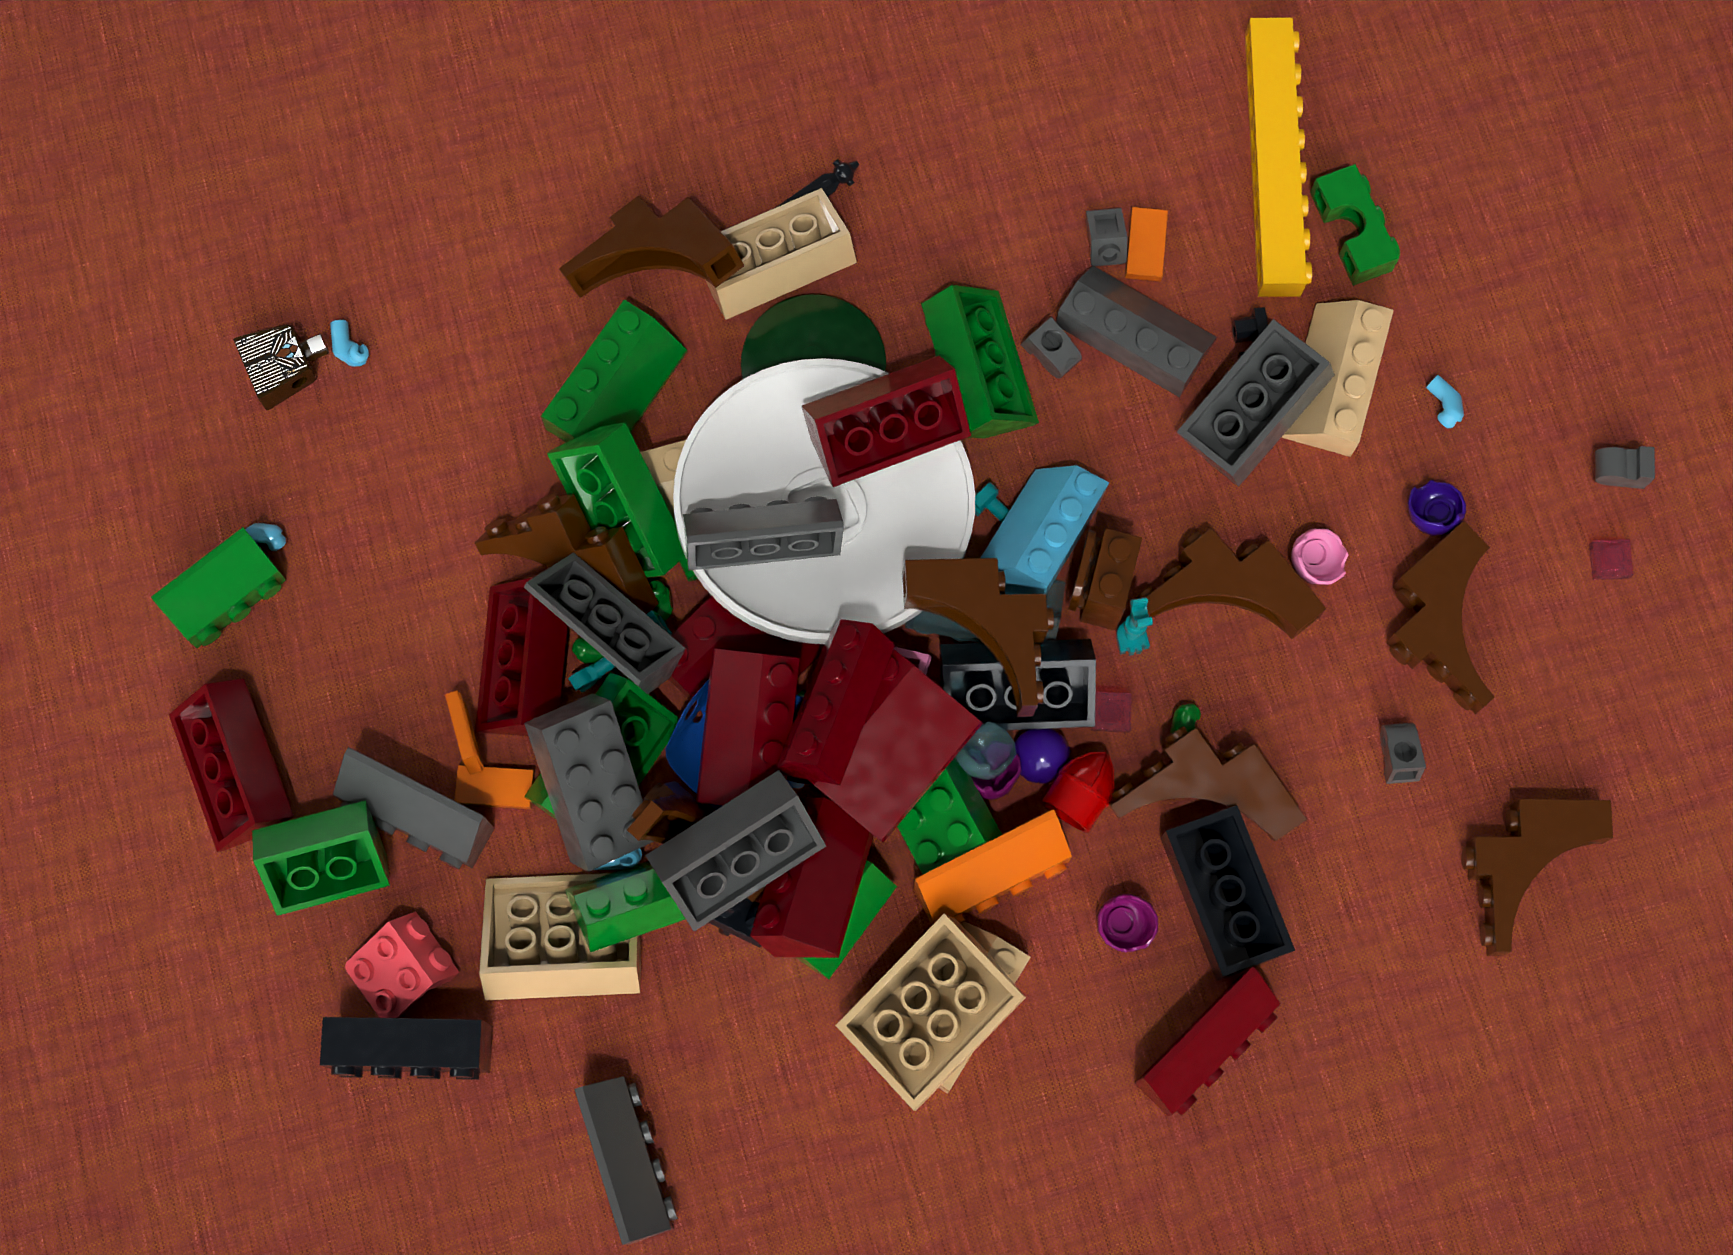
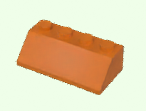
(994, 870)

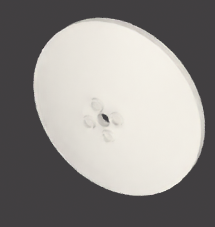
(759, 450)

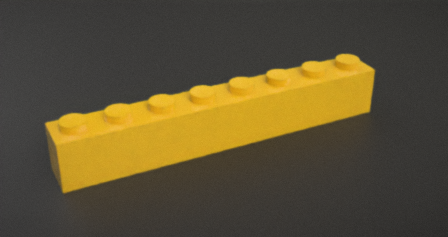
(1276, 158)

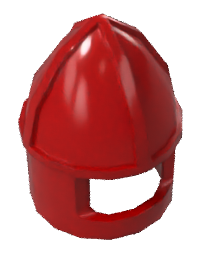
(1082, 790)

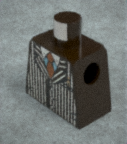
(279, 362)

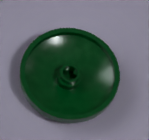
(811, 329)

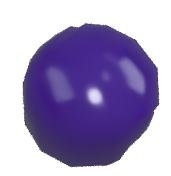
(1436, 508)
(1042, 754)

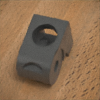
(1053, 348)
(1625, 466)
(1402, 753)

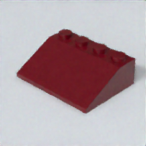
(718, 628)
(901, 748)

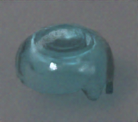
(987, 752)

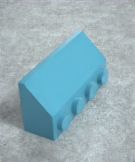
(1045, 527)

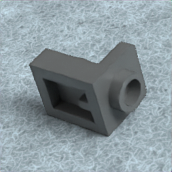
(1107, 237)

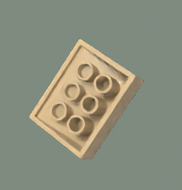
(538, 947)
(931, 1011)

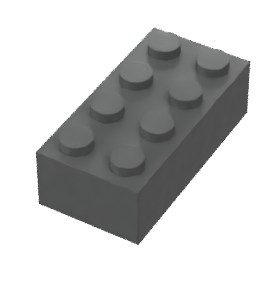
(588, 779)

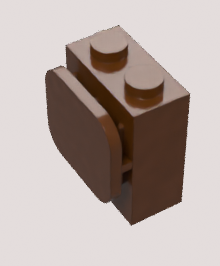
(1105, 577)

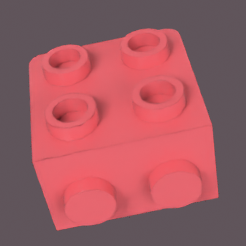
(400, 966)

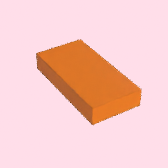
(1146, 244)
(464, 732)
(494, 787)

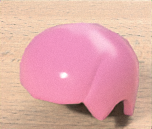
(1319, 556)

